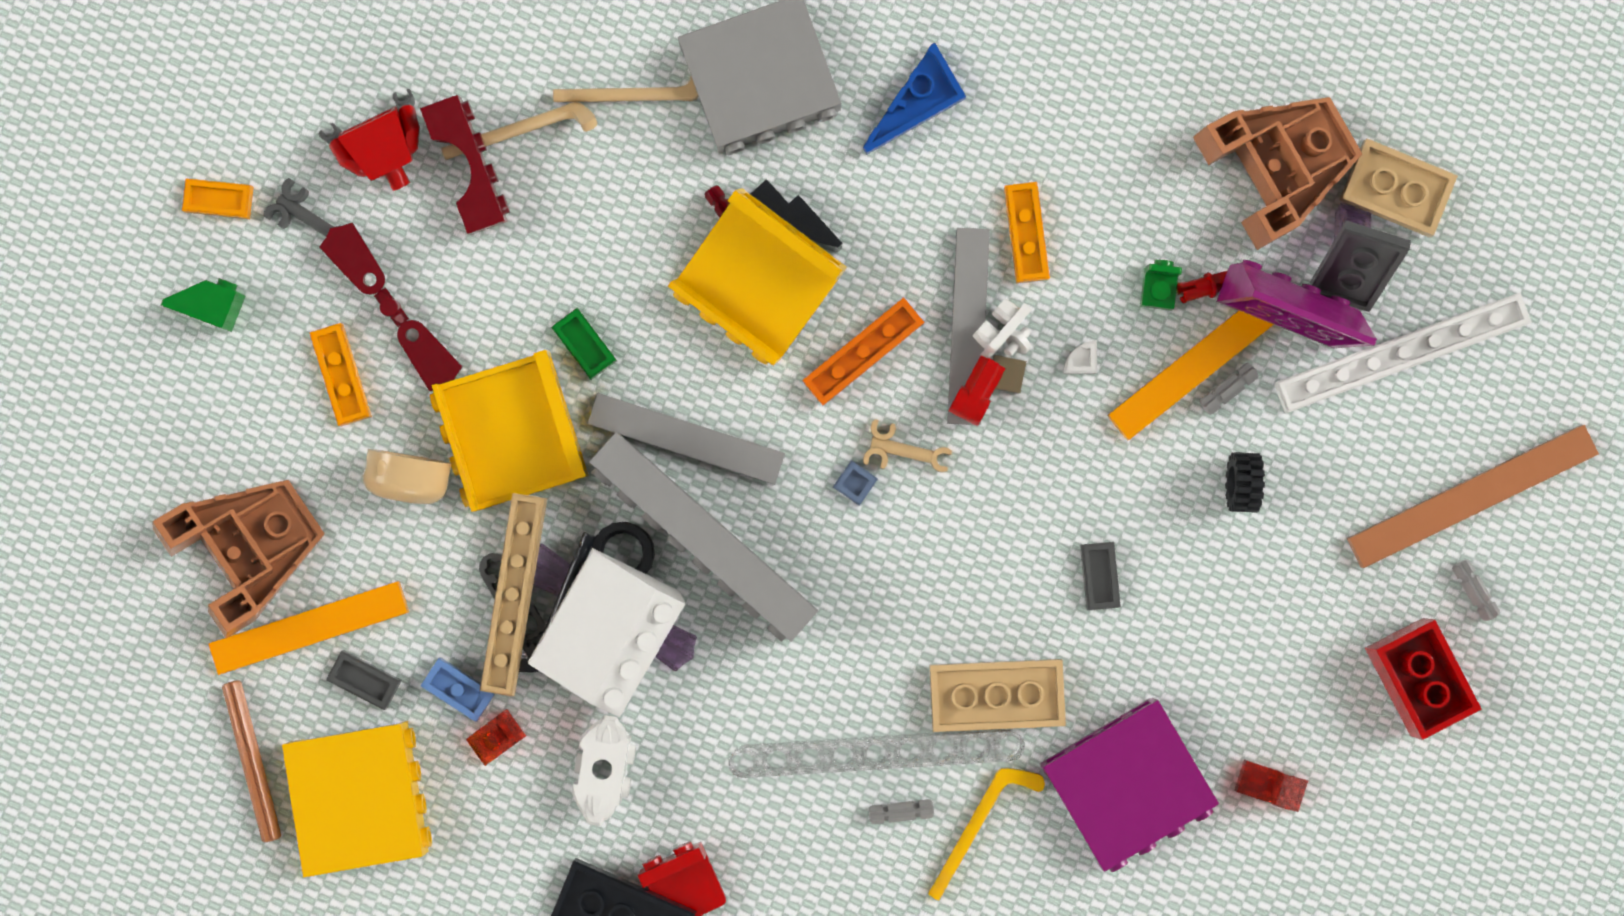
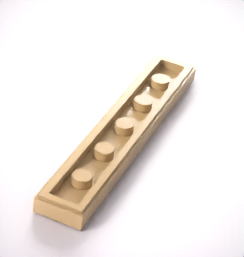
(513, 594)

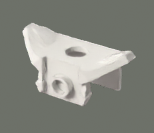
(597, 796)

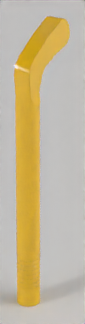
(1001, 778)

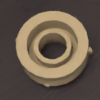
(405, 477)

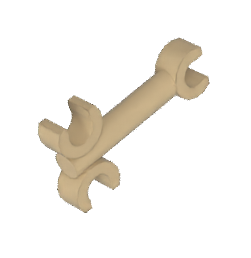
(881, 445)

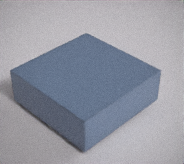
(855, 482)

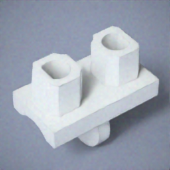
(1010, 317)

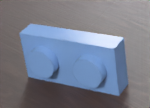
(457, 689)

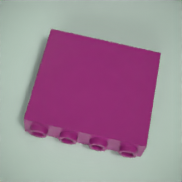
(1130, 785)

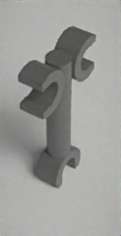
(288, 206)

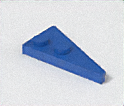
(925, 95)

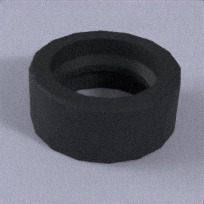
(631, 529)

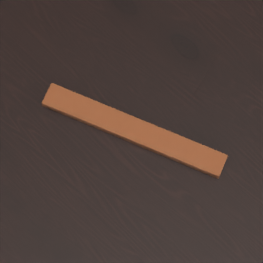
(1472, 496)

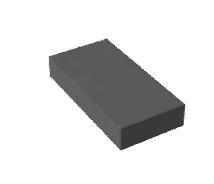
(1100, 576)
(363, 680)

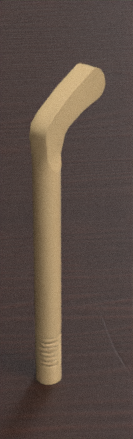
(683, 93)
(570, 111)

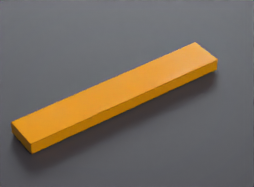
(1186, 373)
(308, 628)

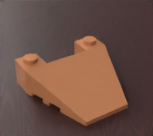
(1290, 156)
(253, 538)

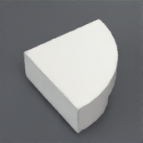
(1082, 359)

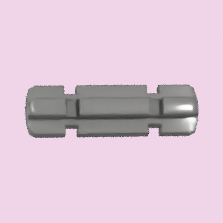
(1229, 388)
(1476, 590)
(901, 811)

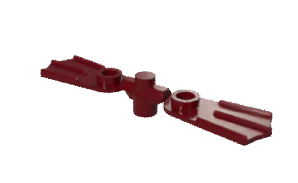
(354, 259)

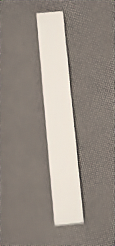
(1402, 353)

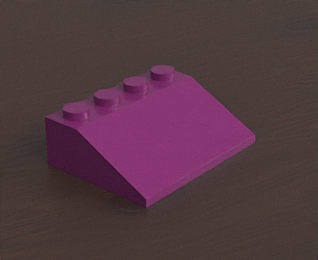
(1294, 306)

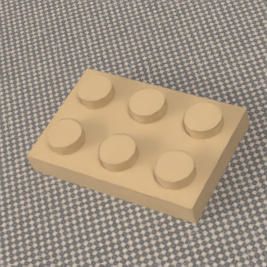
(1398, 188)

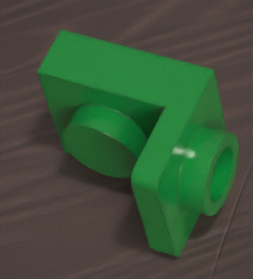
(1160, 285)

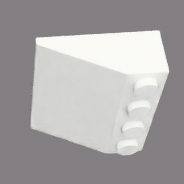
(607, 632)

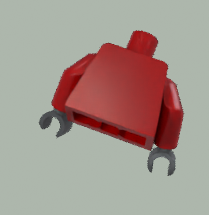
(379, 143)

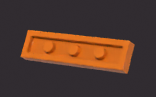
(863, 351)

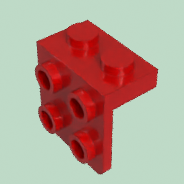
(685, 878)

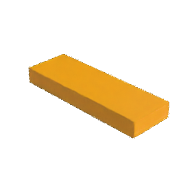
(1026, 232)
(340, 374)

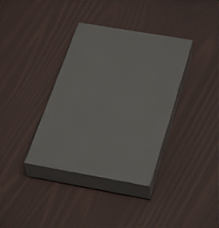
(1360, 264)

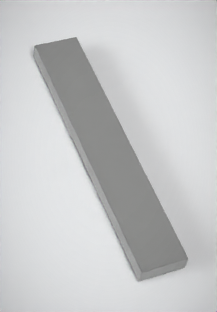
(968, 308)
(686, 438)

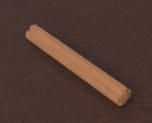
(251, 761)

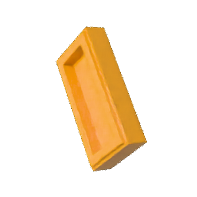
(217, 198)

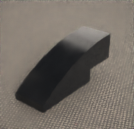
(798, 215)

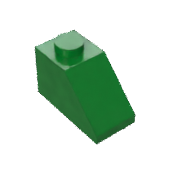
(209, 302)

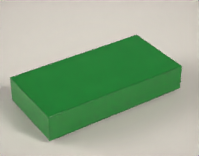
(584, 343)

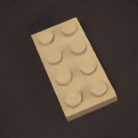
(997, 695)

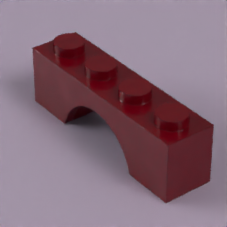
(450, 123)

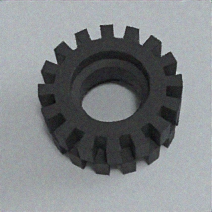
(1245, 482)

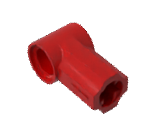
(973, 397)

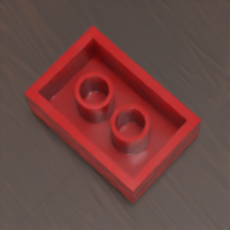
(1423, 678)

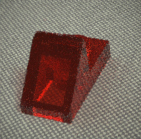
(496, 737)
(1271, 785)

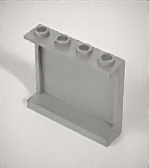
(760, 75)

